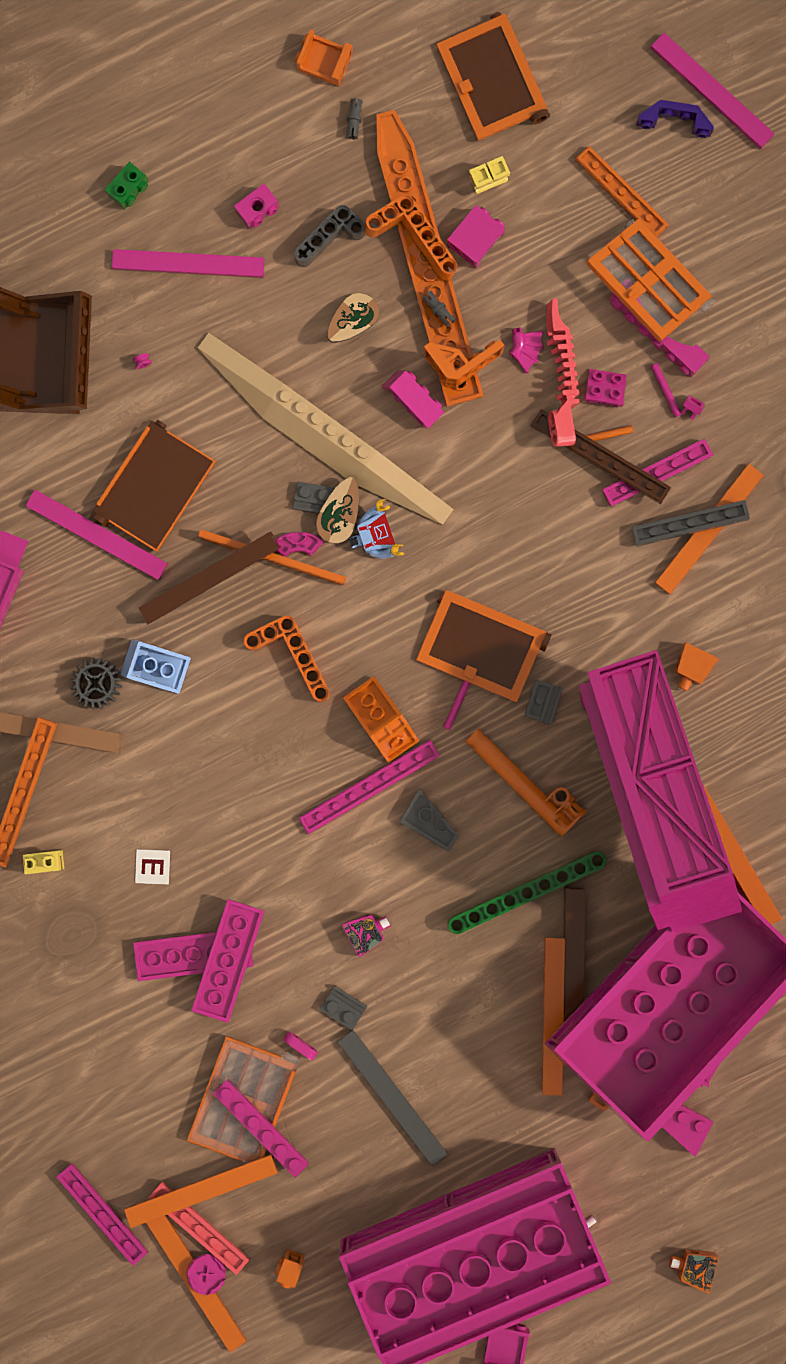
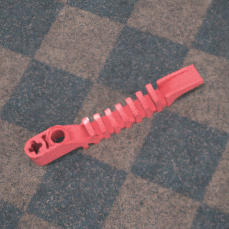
(561, 421)

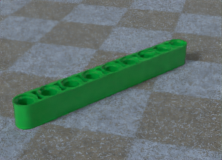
(516, 892)

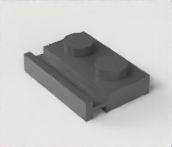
(311, 497)
(543, 702)
(343, 1007)

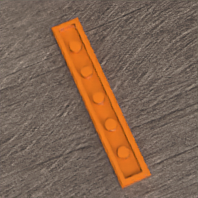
(620, 191)

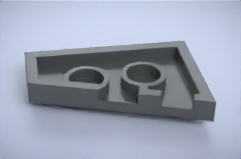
(428, 822)

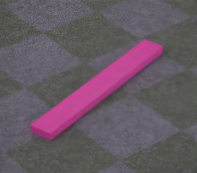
(712, 90)
(188, 263)
(96, 534)
(369, 787)

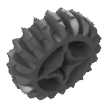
(102, 677)

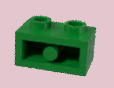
(127, 185)

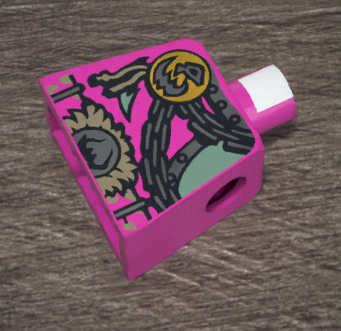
(365, 932)

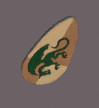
(352, 318)
(339, 512)

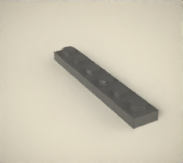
(691, 523)

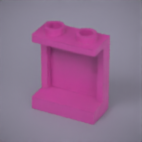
(475, 235)
(507, 1345)

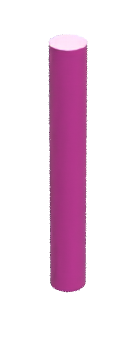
(666, 390)
(456, 705)

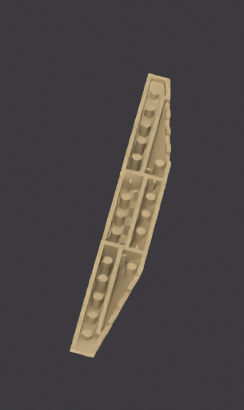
(321, 433)

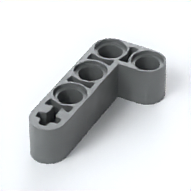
(327, 238)

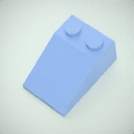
(155, 666)

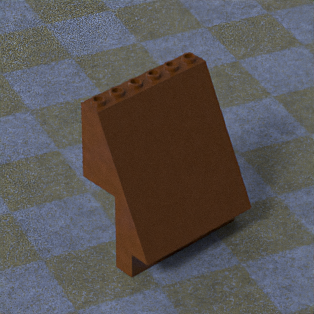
(44, 352)

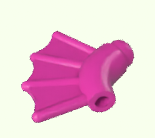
(526, 347)

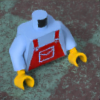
(376, 534)

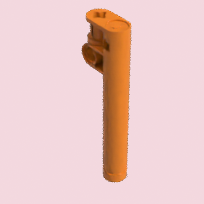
(555, 813)

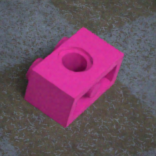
(260, 196)

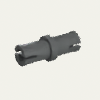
(354, 118)
(438, 309)

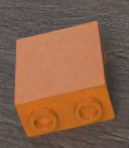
(323, 58)

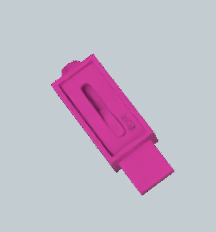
(11, 553)

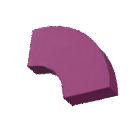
(298, 542)

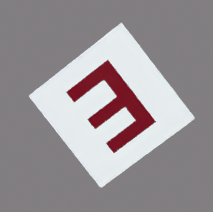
(152, 866)

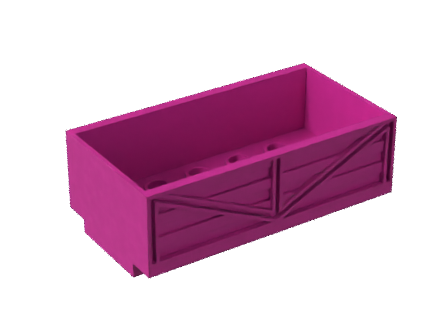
(659, 794)
(673, 1014)
(472, 1262)

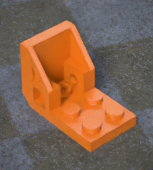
(445, 358)
(381, 719)

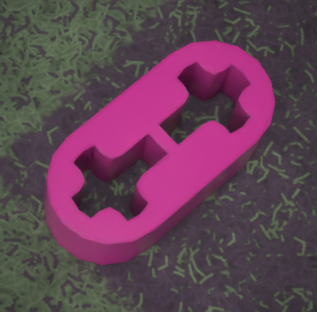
(300, 1045)

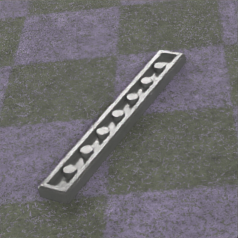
(392, 1097)

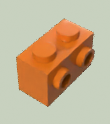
(289, 1268)

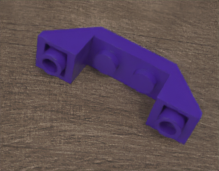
(701, 126)

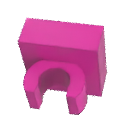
(693, 405)

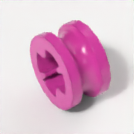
(142, 361)

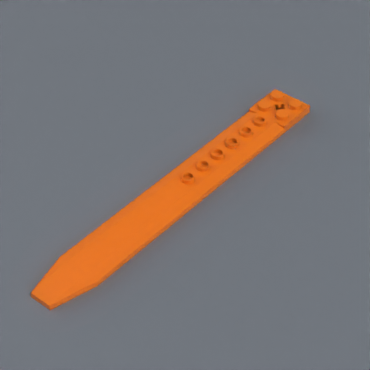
(404, 177)

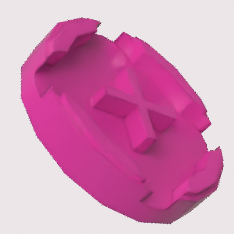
(206, 1274)

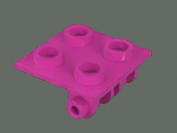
(605, 388)

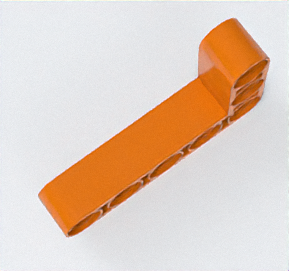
(416, 231)
(295, 651)

